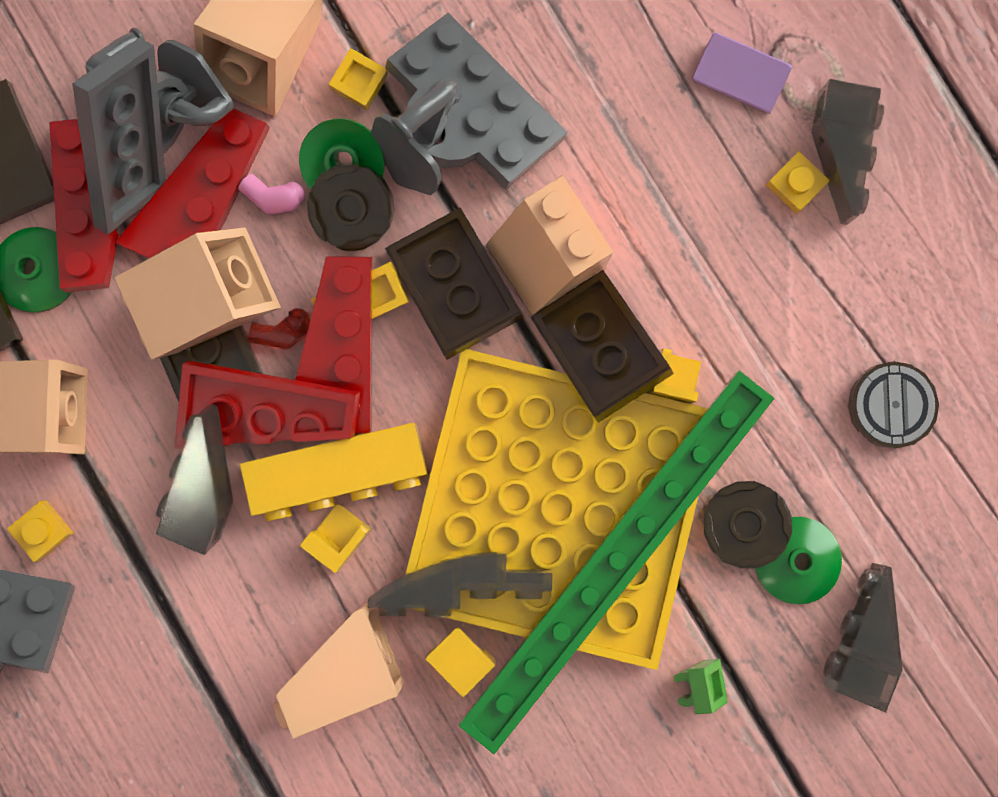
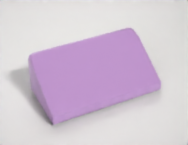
(742, 72)

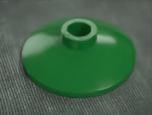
(329, 138)
(41, 288)
(809, 584)

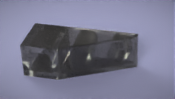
(843, 139)
(201, 488)
(869, 652)

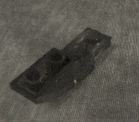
(440, 584)

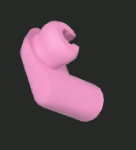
(273, 199)

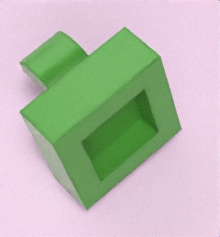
(706, 686)

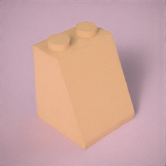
(256, 46)
(549, 246)
(196, 291)
(42, 407)
(342, 677)

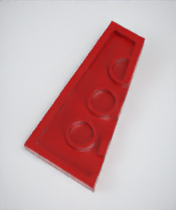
(200, 188)
(83, 251)
(340, 333)
(265, 406)

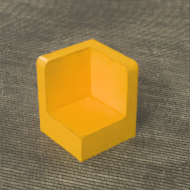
(682, 383)
(336, 538)
(460, 661)

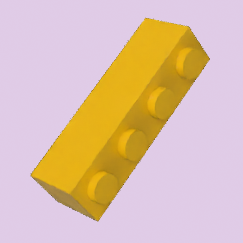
(333, 470)

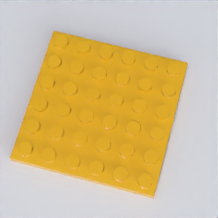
(547, 483)

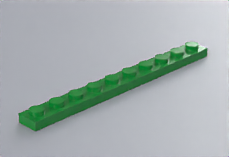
(615, 562)

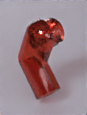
(284, 334)

